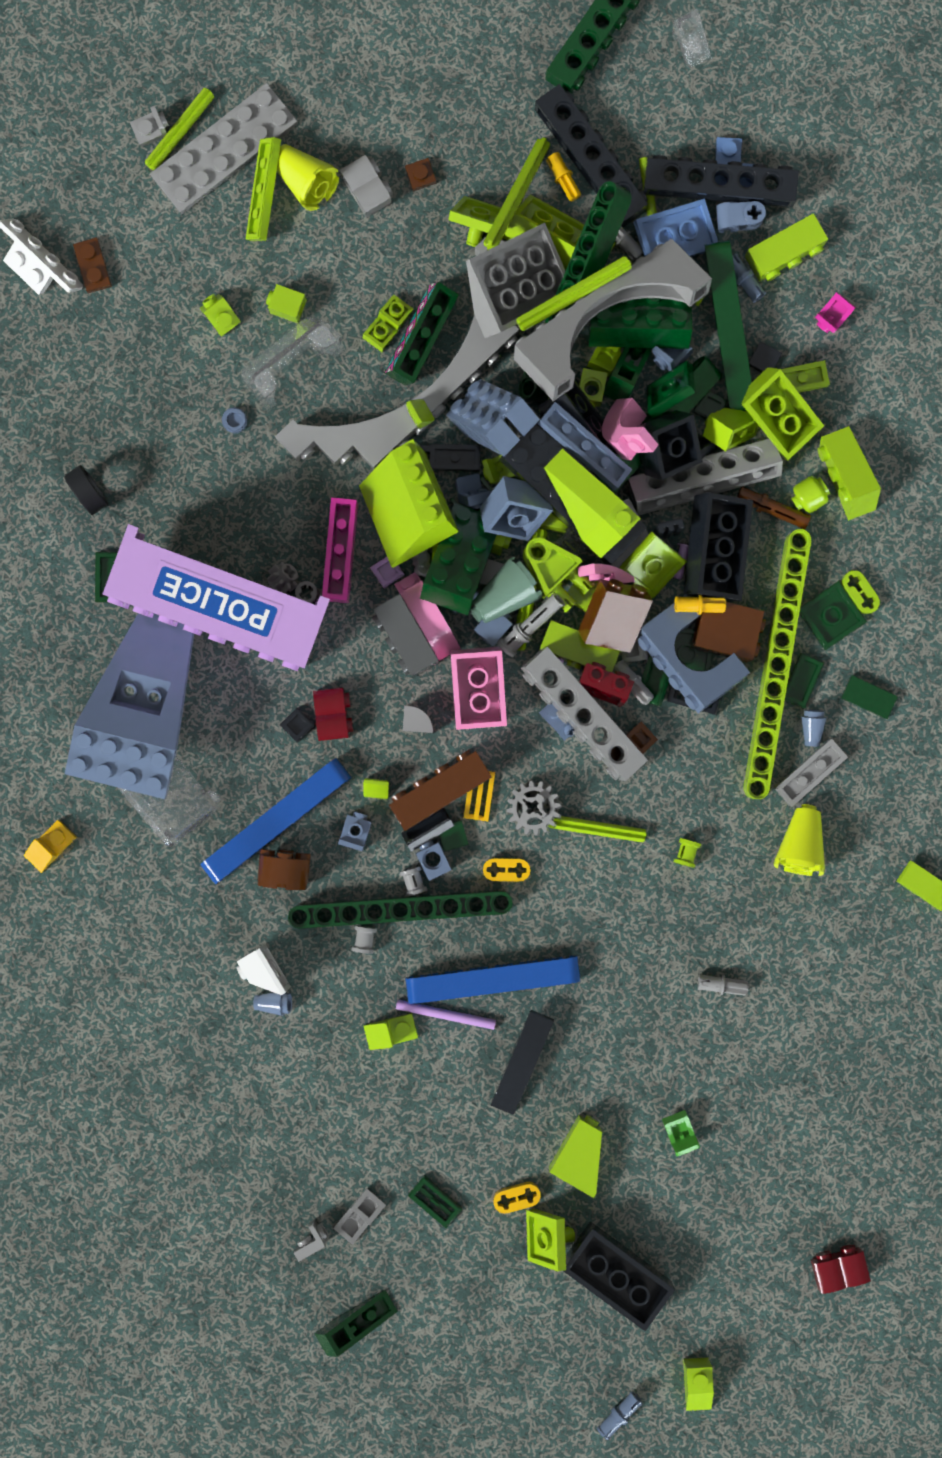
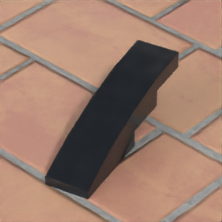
(522, 1062)

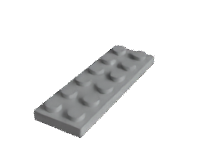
(223, 148)

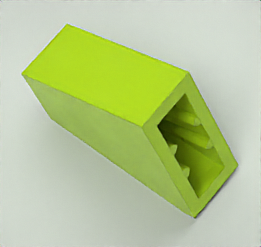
(579, 1156)

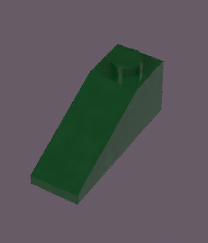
(626, 373)
(355, 1324)

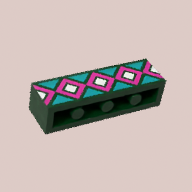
(421, 333)

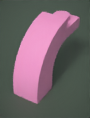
(622, 431)
(427, 617)

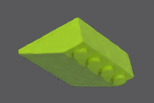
(407, 504)

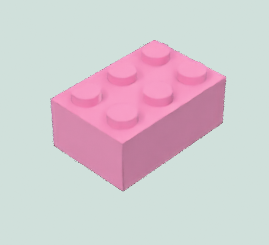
(478, 688)

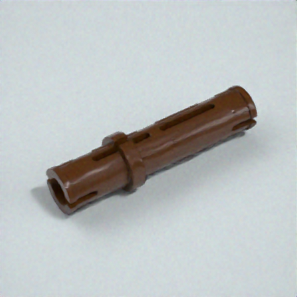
(775, 508)

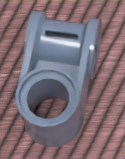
(736, 216)

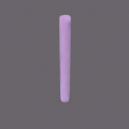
(446, 1014)

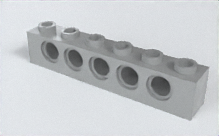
(723, 473)
(630, 757)

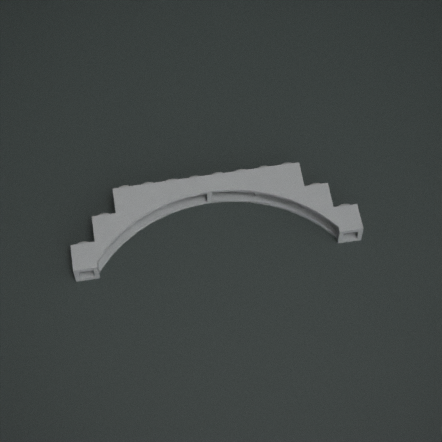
(381, 435)

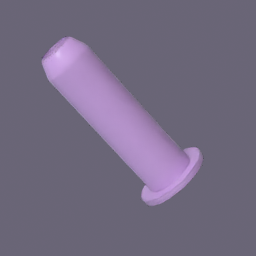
(683, 551)

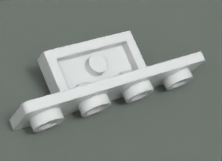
(34, 262)

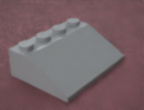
(514, 279)

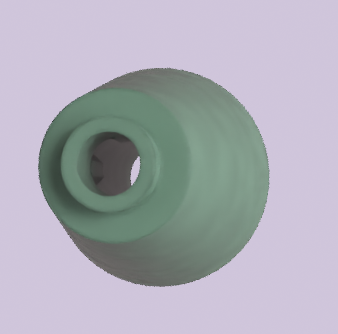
(505, 592)

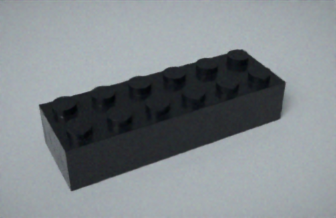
(527, 463)

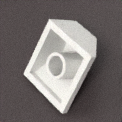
(263, 971)

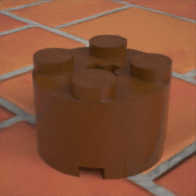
(283, 869)

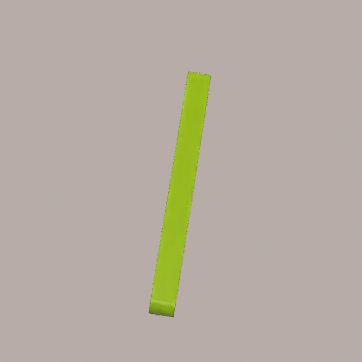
(773, 650)

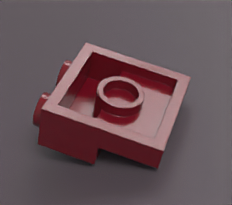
(605, 684)

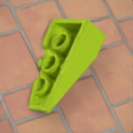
(594, 509)

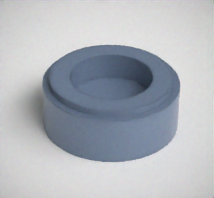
(234, 420)

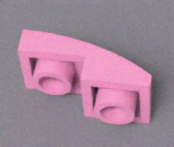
(605, 572)

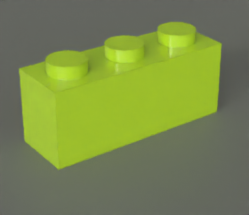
(786, 248)
(569, 645)

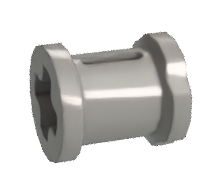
(413, 881)
(364, 939)

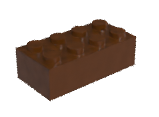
(440, 790)

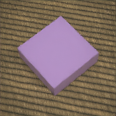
(385, 573)

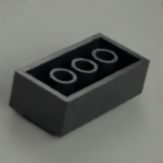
(718, 546)
(618, 1276)

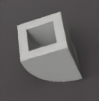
(416, 721)

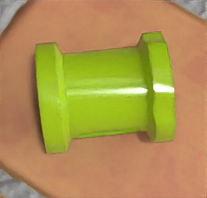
(687, 853)

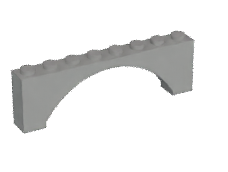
(661, 274)

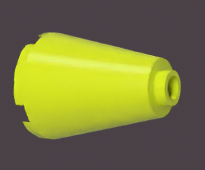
(307, 176)
(803, 843)

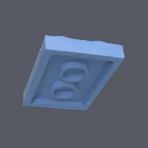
(686, 224)

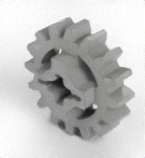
(541, 798)

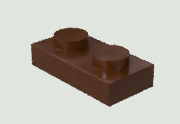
(92, 265)

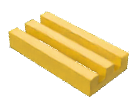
(476, 816)

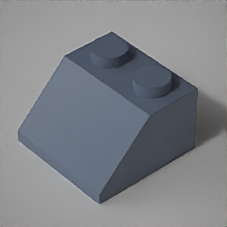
(514, 510)

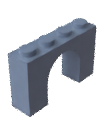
(697, 687)

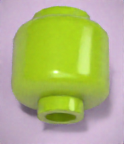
(810, 494)

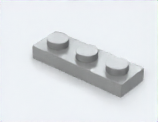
(811, 772)

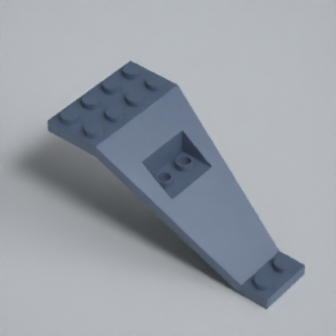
(131, 737)

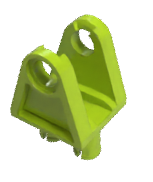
(553, 568)

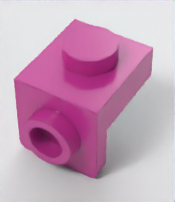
(834, 313)

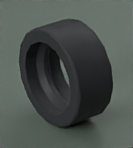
(86, 490)

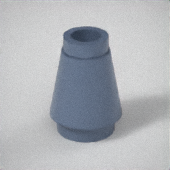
(813, 726)
(273, 1003)

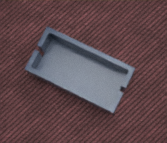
(483, 412)

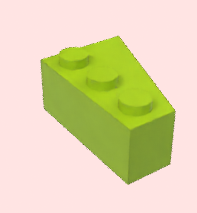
(849, 473)

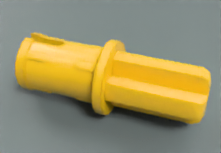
(563, 176)
(700, 604)

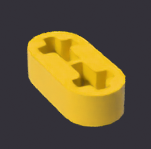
(507, 863)
(518, 1203)

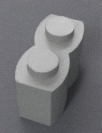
(366, 186)

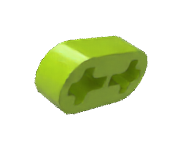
(865, 589)

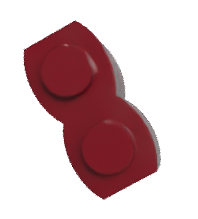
(332, 714)
(840, 1269)

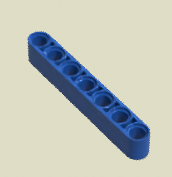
(275, 820)
(492, 980)

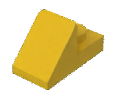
(49, 845)

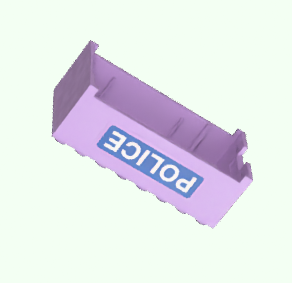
(213, 602)

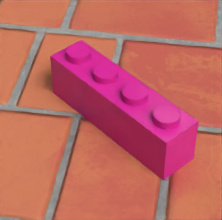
(340, 550)

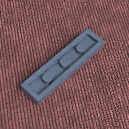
(584, 446)

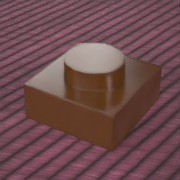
(420, 174)

